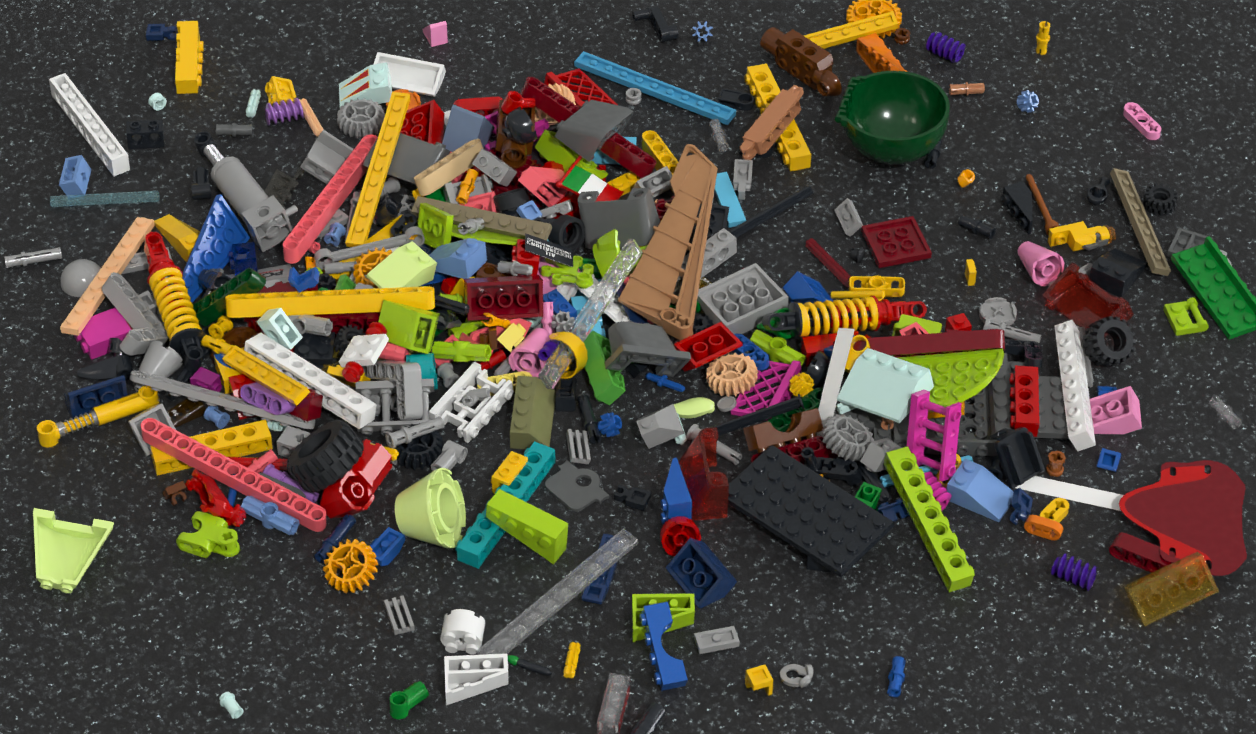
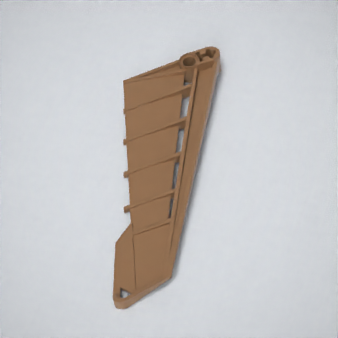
(657, 272)

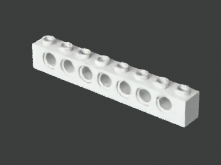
(89, 124)
(1074, 385)
(336, 395)

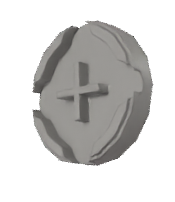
(998, 310)

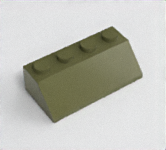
(532, 413)

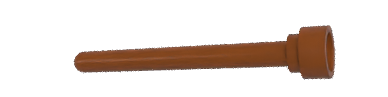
(1041, 204)

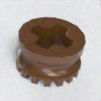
(902, 36)

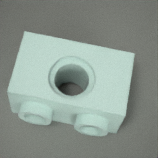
(279, 328)

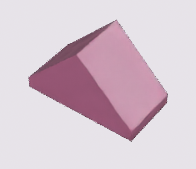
(436, 33)

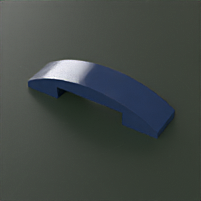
(599, 588)

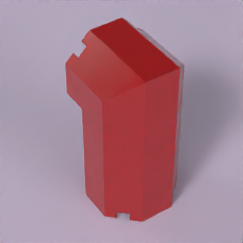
(356, 488)

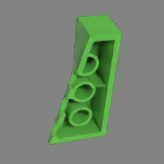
(606, 383)

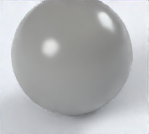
(78, 276)

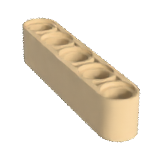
(448, 168)

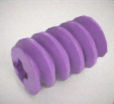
(283, 110)

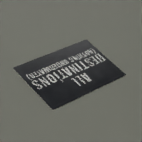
(548, 250)

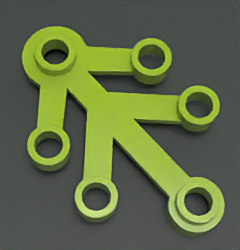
(582, 279)

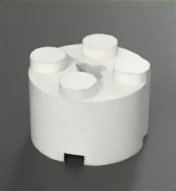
(462, 631)

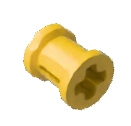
(218, 329)

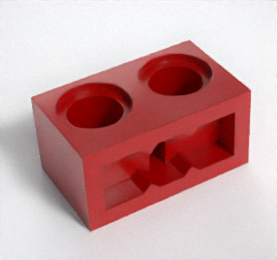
(525, 257)

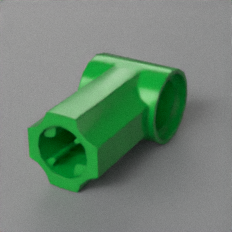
(403, 701)

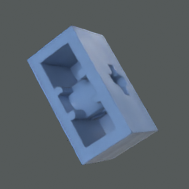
(75, 176)

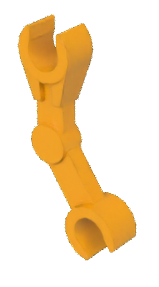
(494, 321)

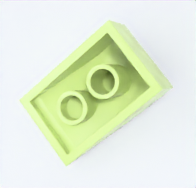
(404, 268)

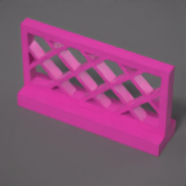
(780, 393)

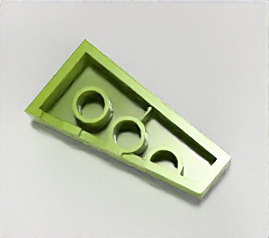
(529, 525)

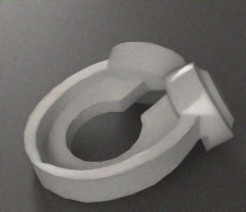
(806, 671)

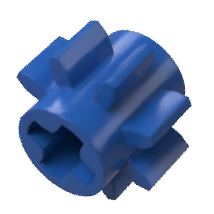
(610, 424)

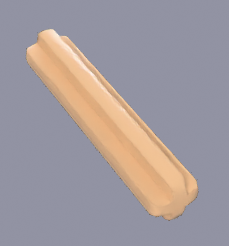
(311, 118)

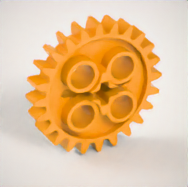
(868, 8)

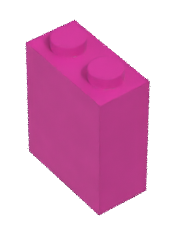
(99, 330)

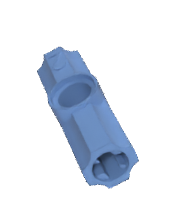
(270, 515)

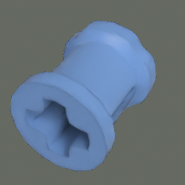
(335, 234)
(218, 417)

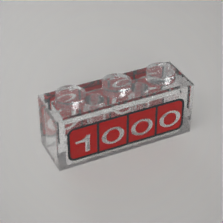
(614, 704)

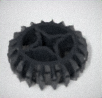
(418, 452)

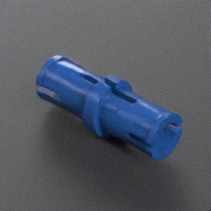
(896, 676)

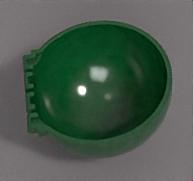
(893, 115)

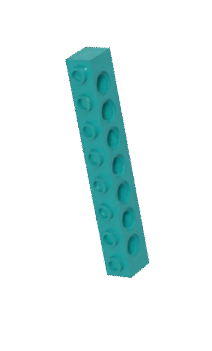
(485, 534)

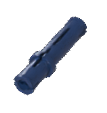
(336, 537)

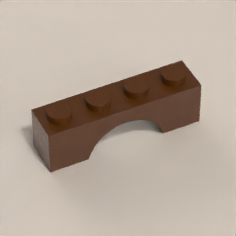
(764, 434)

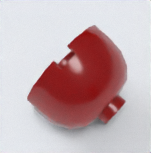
(677, 532)

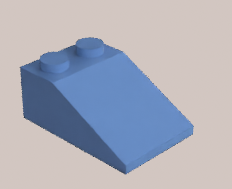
(460, 257)
(979, 491)

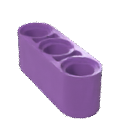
(265, 399)

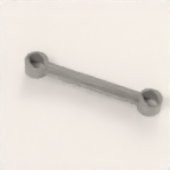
(358, 250)

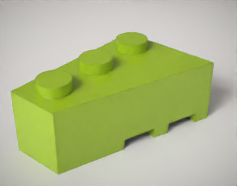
(680, 605)

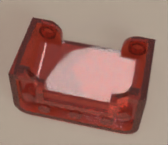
(1083, 300)
(706, 488)

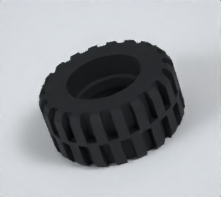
(325, 456)

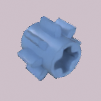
(698, 33)
(1027, 101)

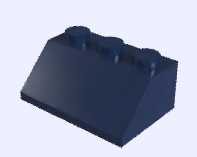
(86, 398)
(701, 573)

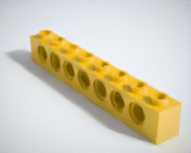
(790, 142)

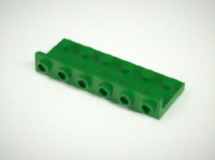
(1218, 287)

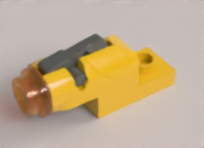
(1081, 237)

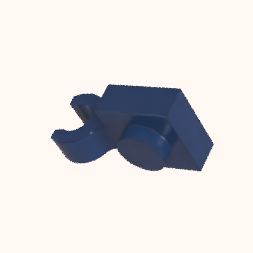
(159, 31)
(1022, 503)

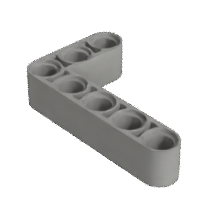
(138, 315)
(408, 385)

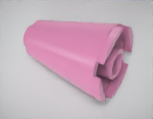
(1040, 263)
(525, 355)

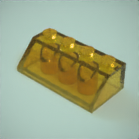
(1171, 588)

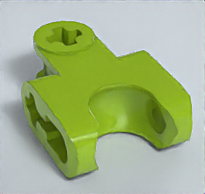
(211, 537)

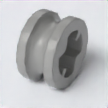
(633, 92)

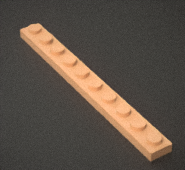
(115, 263)

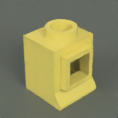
(512, 336)

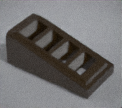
(186, 404)

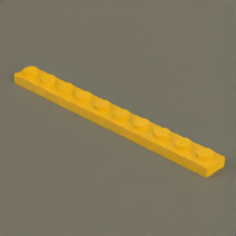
(378, 169)

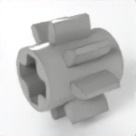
(562, 321)

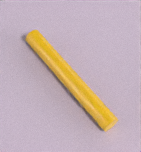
(856, 294)

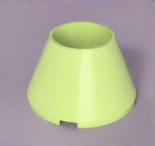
(432, 509)

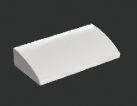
(413, 74)

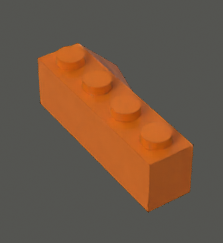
(876, 54)

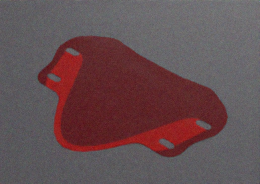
(1193, 513)

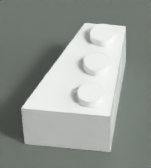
(474, 675)

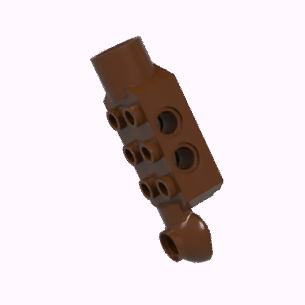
(802, 60)
(511, 152)

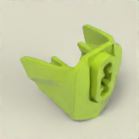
(607, 250)

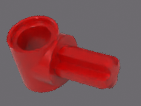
(514, 100)

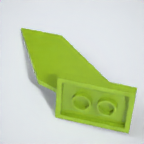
(439, 228)

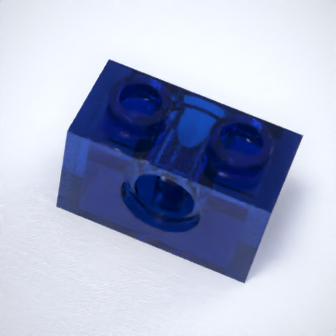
(243, 257)

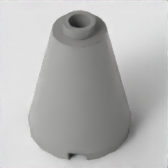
(159, 361)

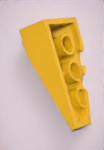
(178, 234)

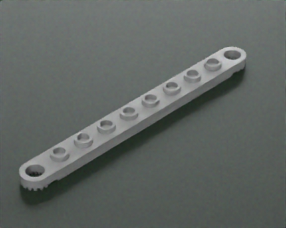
(215, 398)

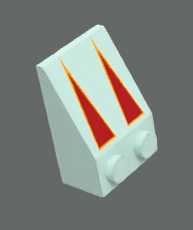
(369, 83)

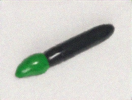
(514, 660)

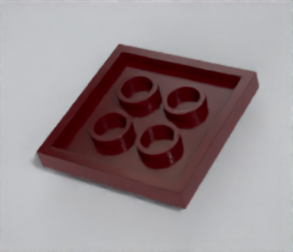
(896, 242)

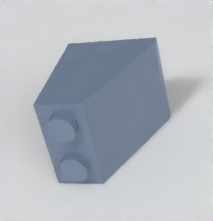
(464, 127)

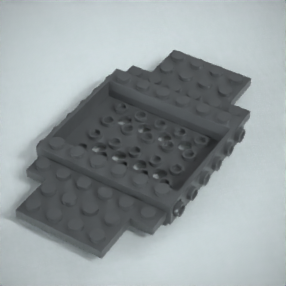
(991, 415)

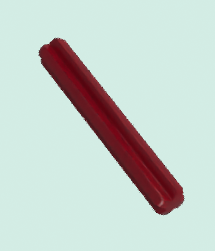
(828, 261)

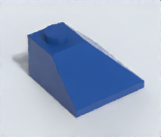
(805, 289)

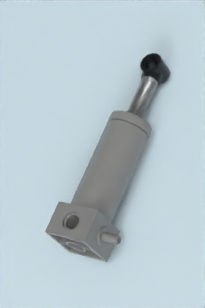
(262, 214)

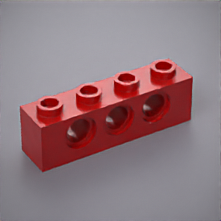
(1025, 398)

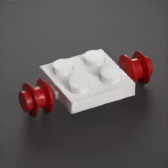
(363, 351)

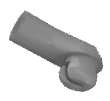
(474, 395)

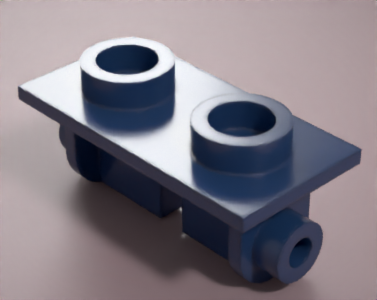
(890, 510)

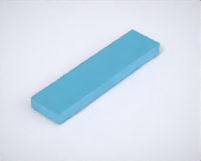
(727, 197)

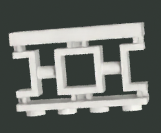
(483, 412)

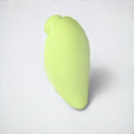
(694, 407)

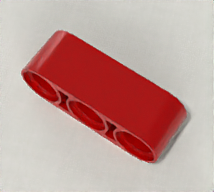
(482, 106)

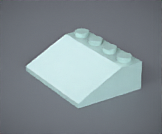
(884, 384)

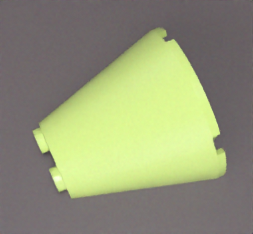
(65, 549)

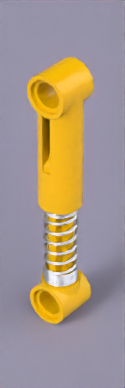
(51, 432)

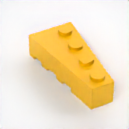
(188, 57)

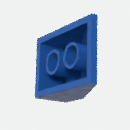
(676, 496)

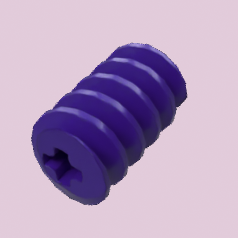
(945, 48)
(1074, 571)

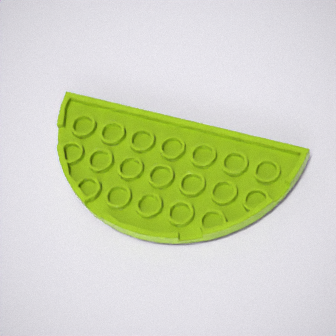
(959, 374)

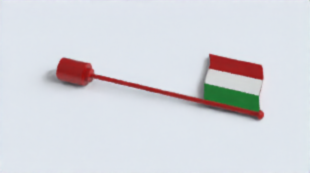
(580, 180)

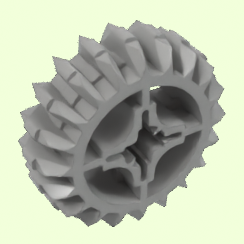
(360, 118)
(846, 437)

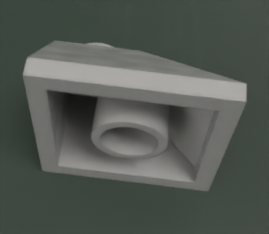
(156, 412)
(660, 426)

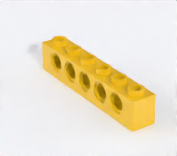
(230, 442)

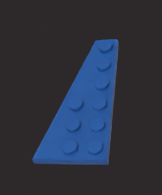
(213, 244)

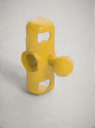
(879, 283)

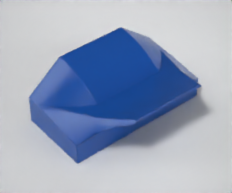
(387, 546)

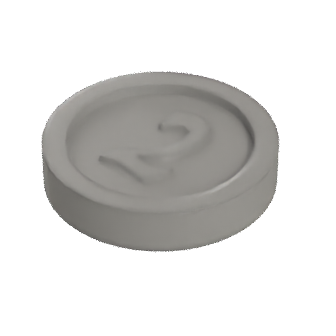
(726, 403)

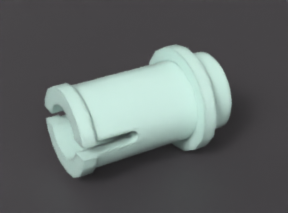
(228, 701)

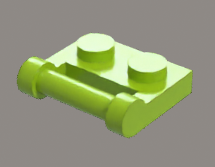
(1180, 319)

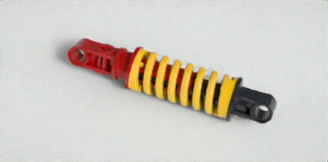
(174, 303)
(841, 314)

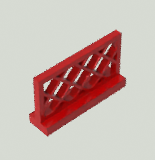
(551, 78)

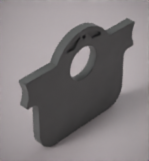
(567, 491)

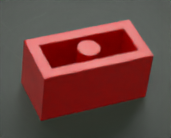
(449, 284)

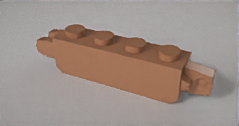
(772, 122)

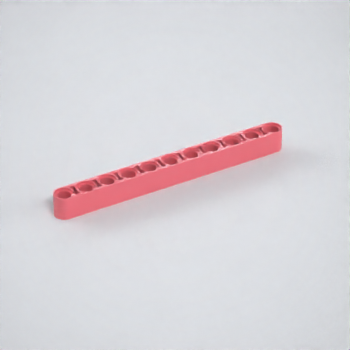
(327, 202)
(226, 467)

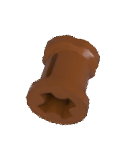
(1056, 461)

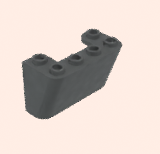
(630, 217)

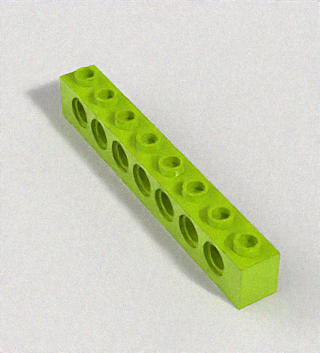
(896, 464)

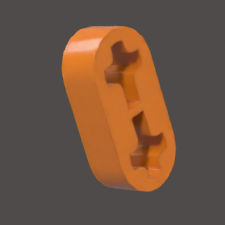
(1043, 527)

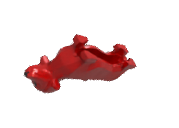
(214, 500)

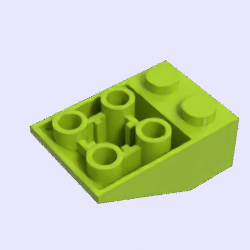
(409, 326)

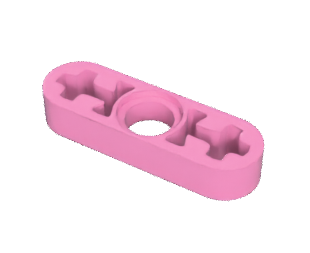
(1149, 129)

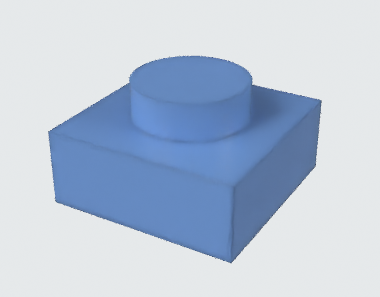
(529, 211)

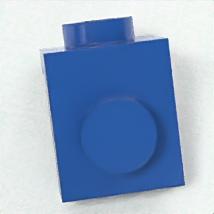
(305, 280)

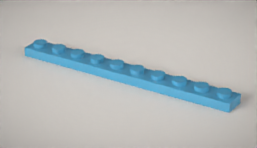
(655, 88)

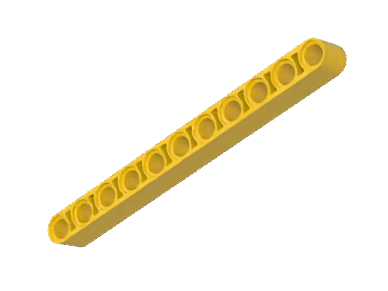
(328, 301)

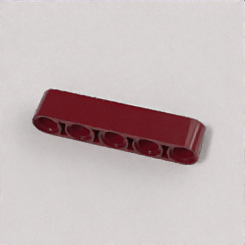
(795, 449)
(1138, 552)

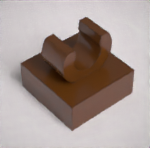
(490, 337)
(175, 490)

